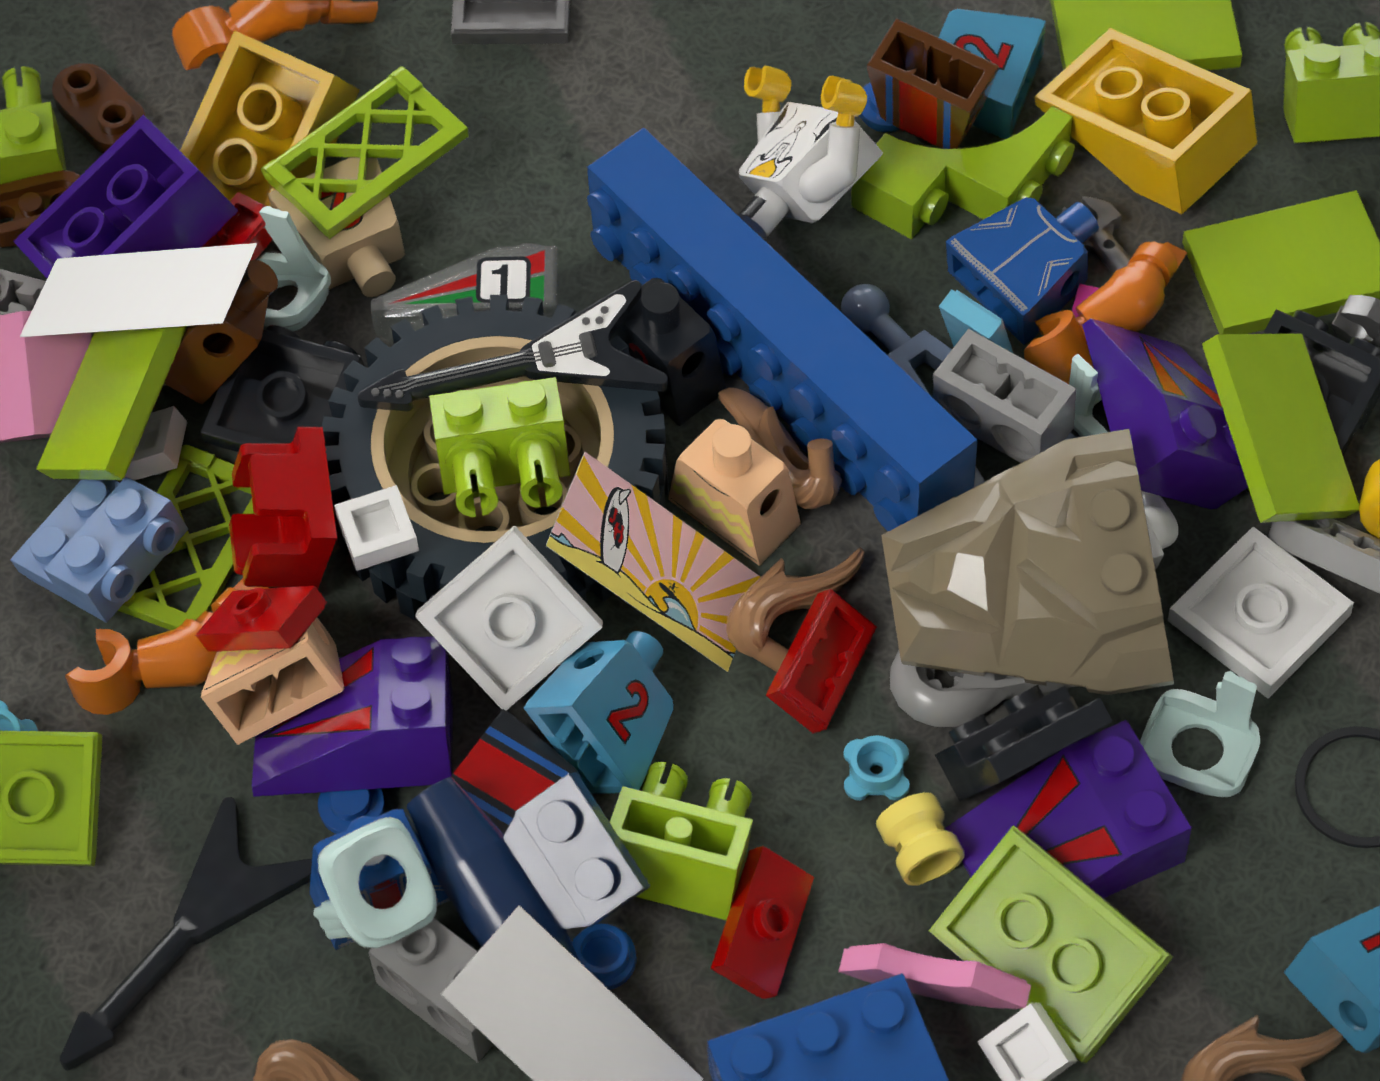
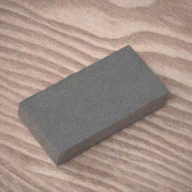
(510, 21)

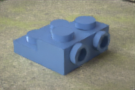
(101, 544)

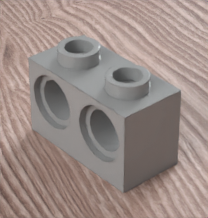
(1004, 398)
(418, 972)

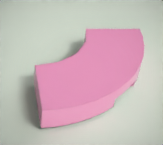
(937, 977)

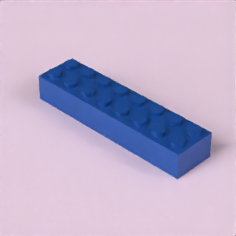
(780, 333)

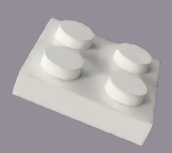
(1260, 611)
(509, 618)

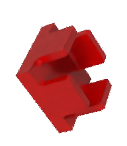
(293, 510)

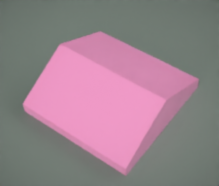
(35, 377)

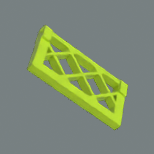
(422, 109)
(212, 580)

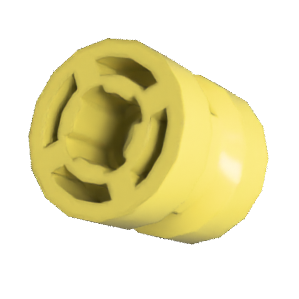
(920, 839)

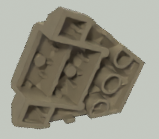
(1036, 575)

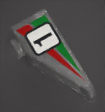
(508, 271)

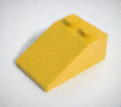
(256, 112)
(1153, 118)

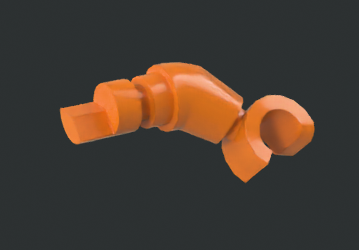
(211, 28)
(1126, 301)
(159, 661)

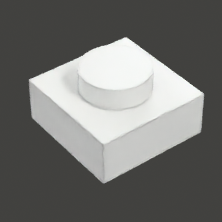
(159, 444)
(376, 527)
(1027, 1047)

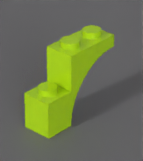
(916, 182)

